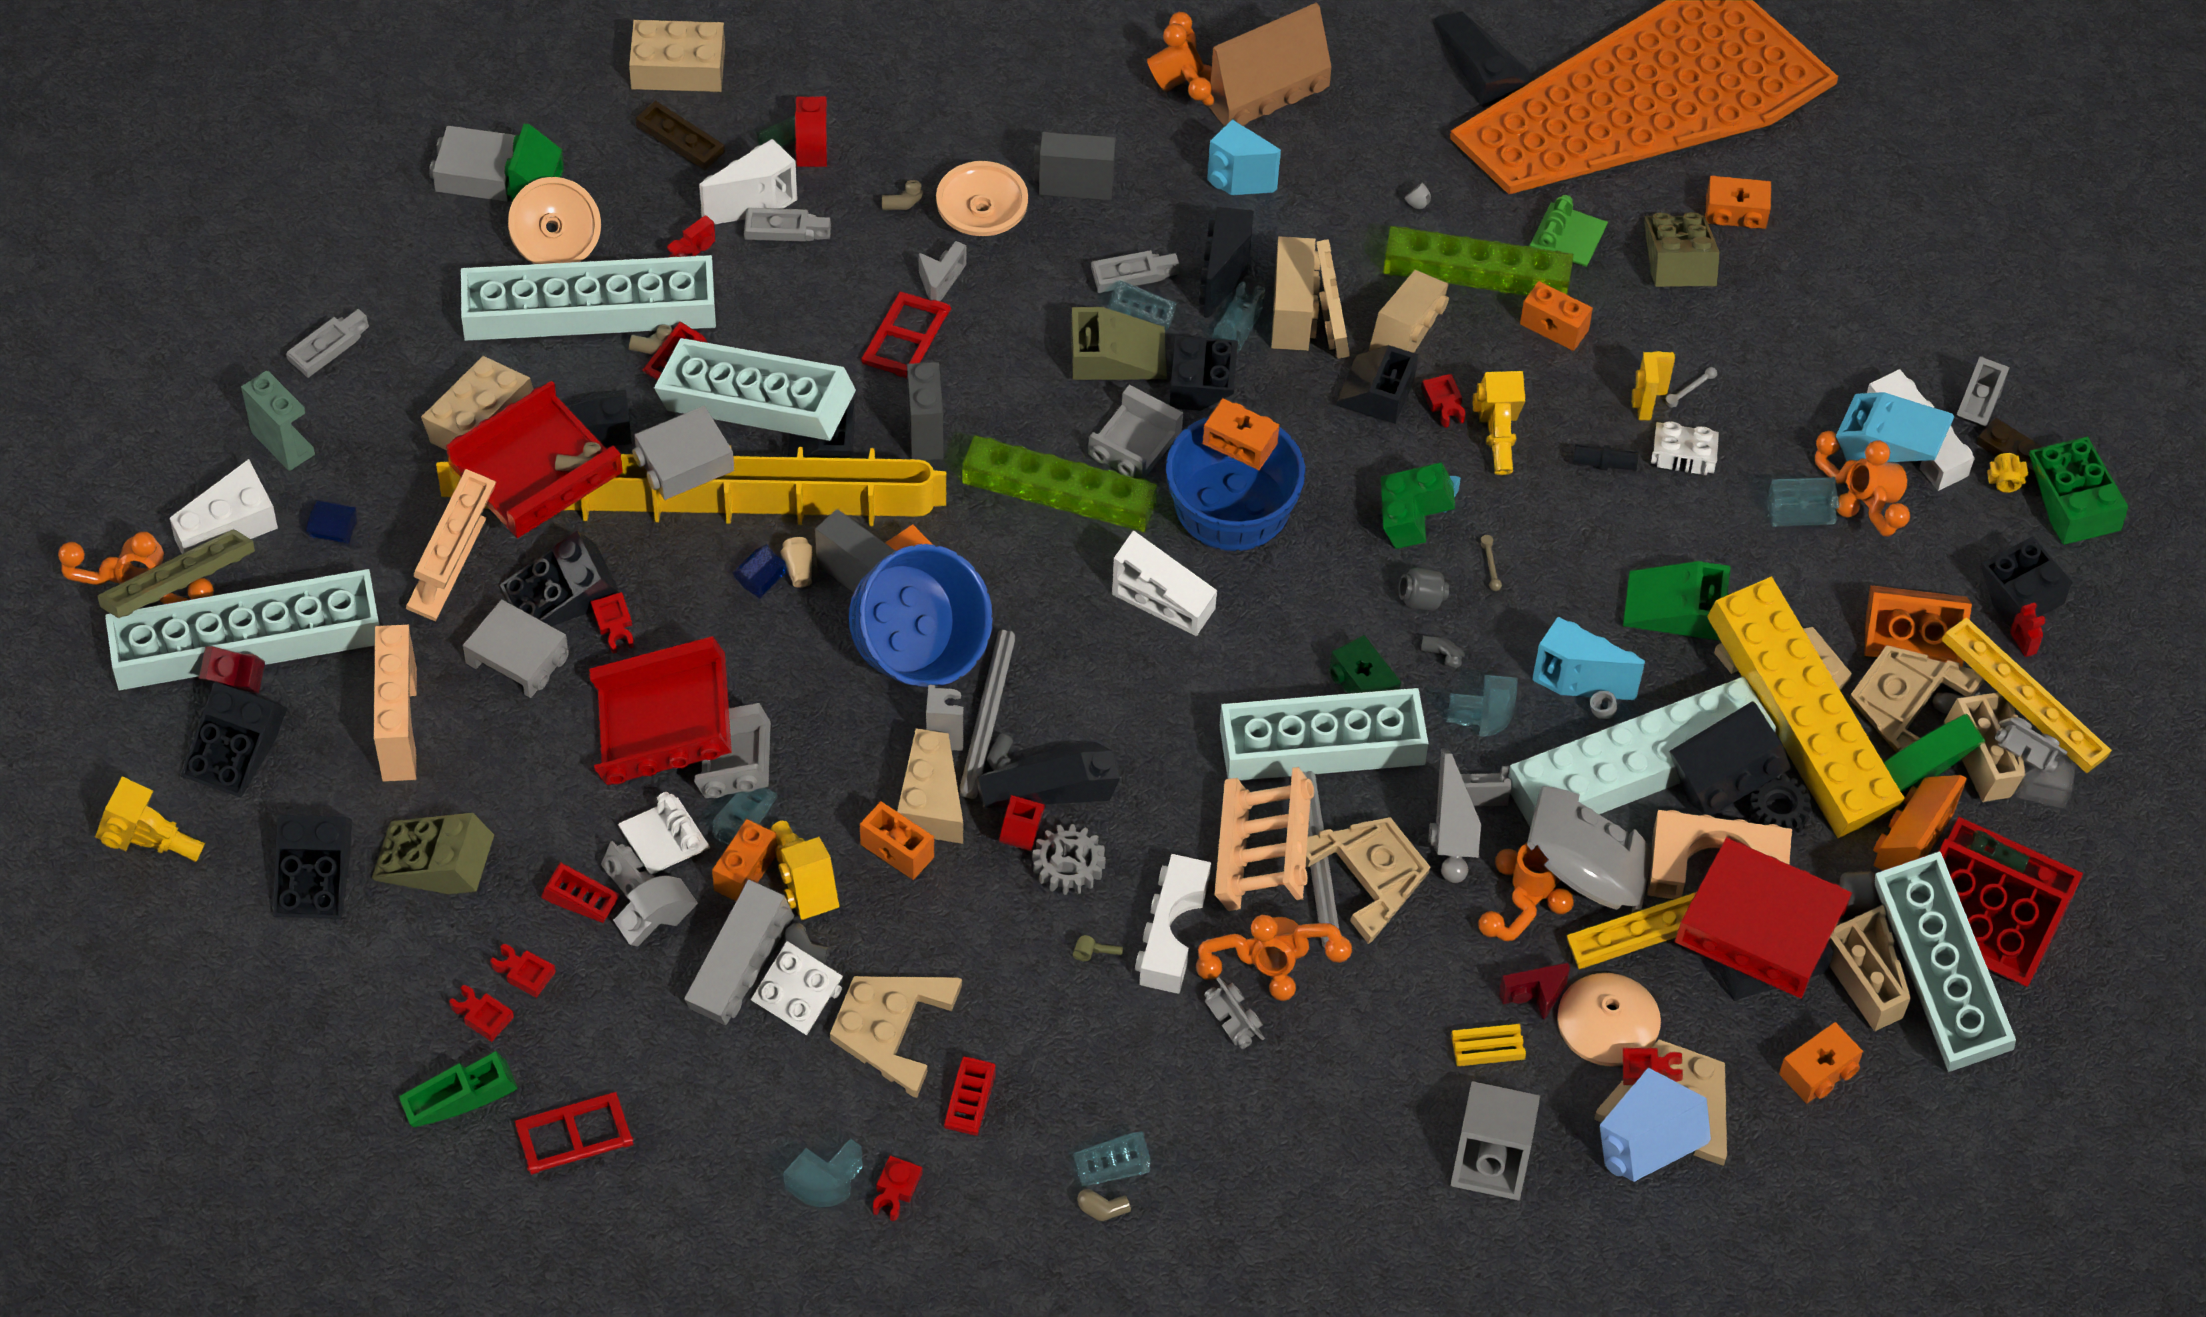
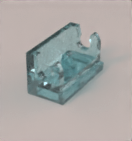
(1240, 315)
(1803, 501)

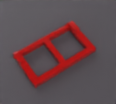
(887, 328)
(568, 1113)

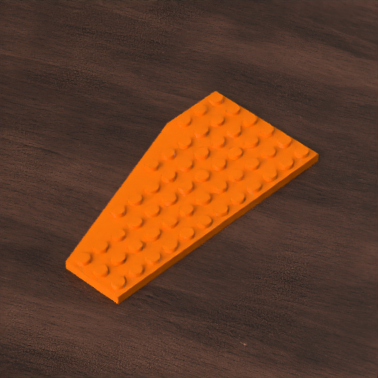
(1647, 90)

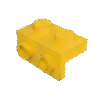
(1651, 381)

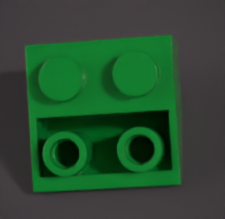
(532, 159)

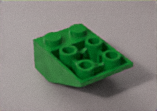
(2078, 491)
(1676, 598)

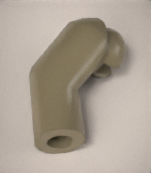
(906, 199)
(651, 344)
(569, 463)
(1101, 1208)

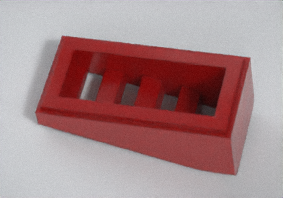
(668, 346)
(566, 900)
(973, 1074)

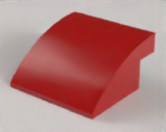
(2008, 909)

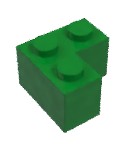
(1411, 497)

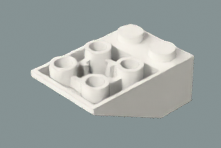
(755, 181)

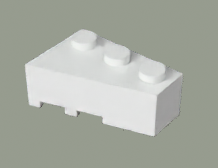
(230, 504)
(1161, 585)

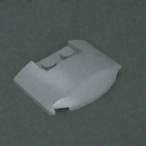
(1590, 850)

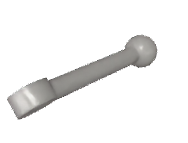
(1672, 399)

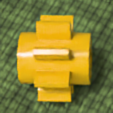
(2007, 472)

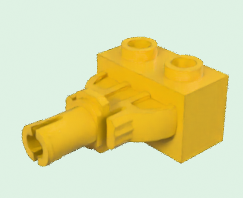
(1499, 402)
(130, 820)
(806, 871)

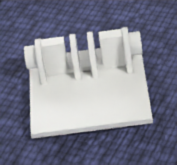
(1685, 442)
(663, 834)
(797, 988)

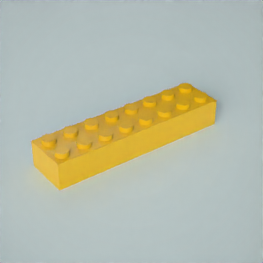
(1805, 707)

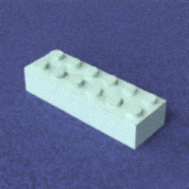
(756, 388)
(1323, 734)
(1944, 961)

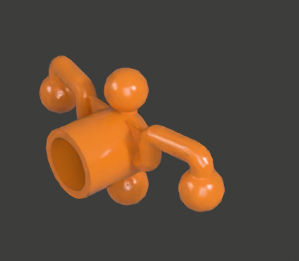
(1181, 61)
(1869, 480)
(140, 548)
(1528, 892)
(1260, 950)

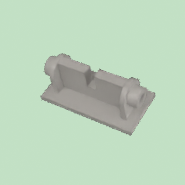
(2041, 747)
(624, 867)
(1226, 1002)

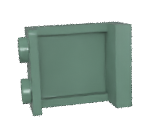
(270, 417)

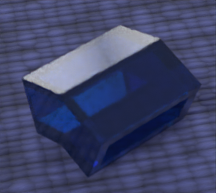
(332, 522)
(760, 571)

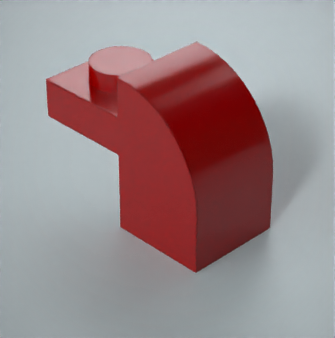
(811, 131)
(1021, 823)

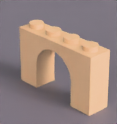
(393, 686)
(1681, 835)

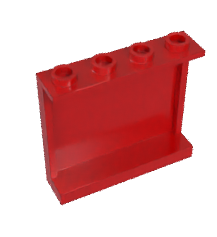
(520, 455)
(662, 710)
(1762, 917)

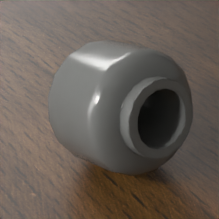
(1423, 589)
(1863, 889)

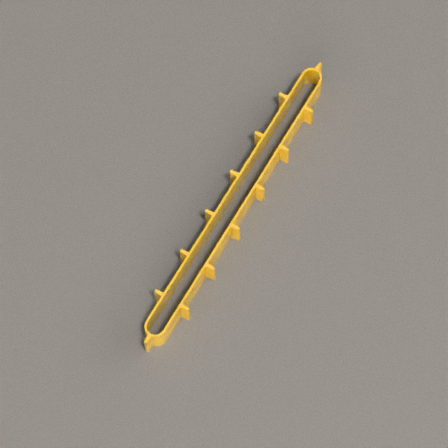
(773, 487)

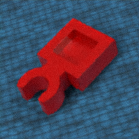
(695, 239)
(1444, 396)
(613, 618)
(2027, 630)
(525, 972)
(483, 1015)
(1639, 1059)
(896, 1183)

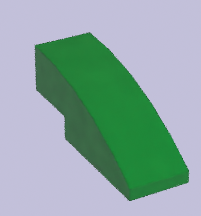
(1934, 753)
(459, 1090)

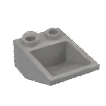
(1456, 823)

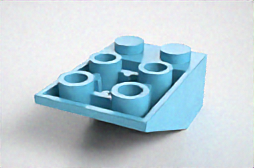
(1906, 426)
(1583, 664)

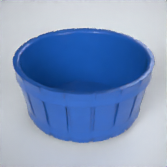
(1227, 500)
(921, 616)

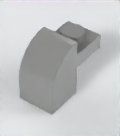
(654, 903)

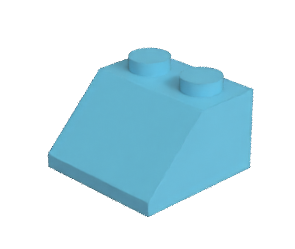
(1242, 162)

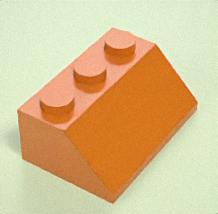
(1913, 621)
(1921, 822)

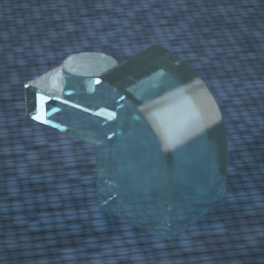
(1490, 710)
(823, 1182)

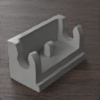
(943, 717)
(1488, 788)

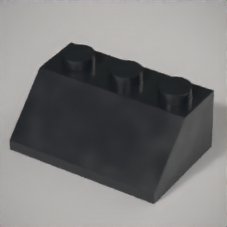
(1729, 760)

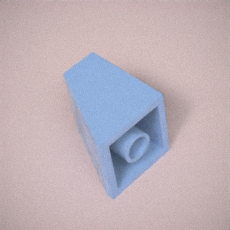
(1653, 1126)

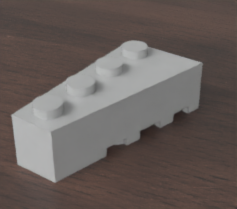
(739, 952)

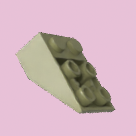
(1681, 250)
(1115, 346)
(435, 853)

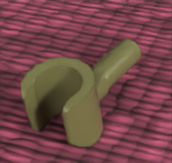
(1087, 945)

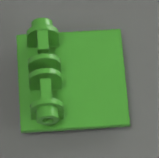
(1569, 231)

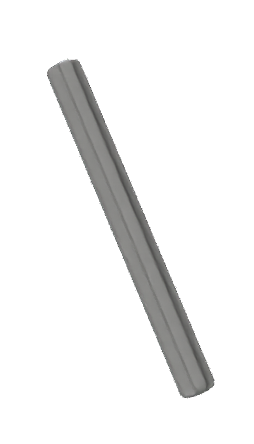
(987, 713)
(1321, 870)

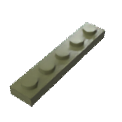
(176, 573)

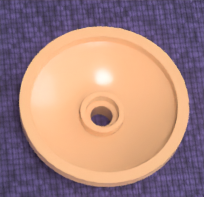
(982, 198)
(564, 205)
(1602, 1033)

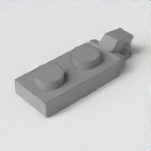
(785, 225)
(1133, 269)
(327, 342)

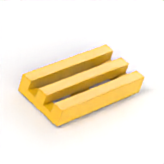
(1487, 1039)

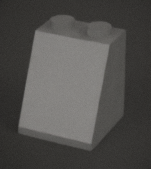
(1495, 1140)

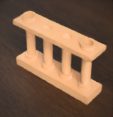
(450, 545)
(1236, 829)

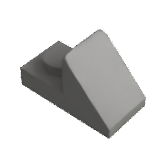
(941, 274)
(1983, 391)

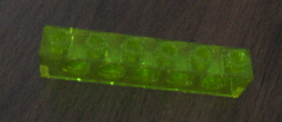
(1475, 261)
(1038, 476)

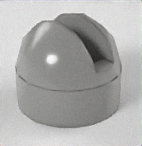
(1418, 197)
(1596, 704)

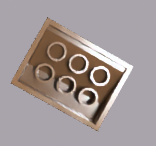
(1270, 67)

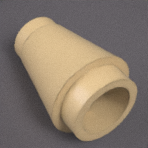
(798, 560)

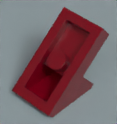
(232, 669)
(1542, 983)

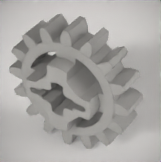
(1068, 859)

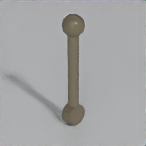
(1487, 542)

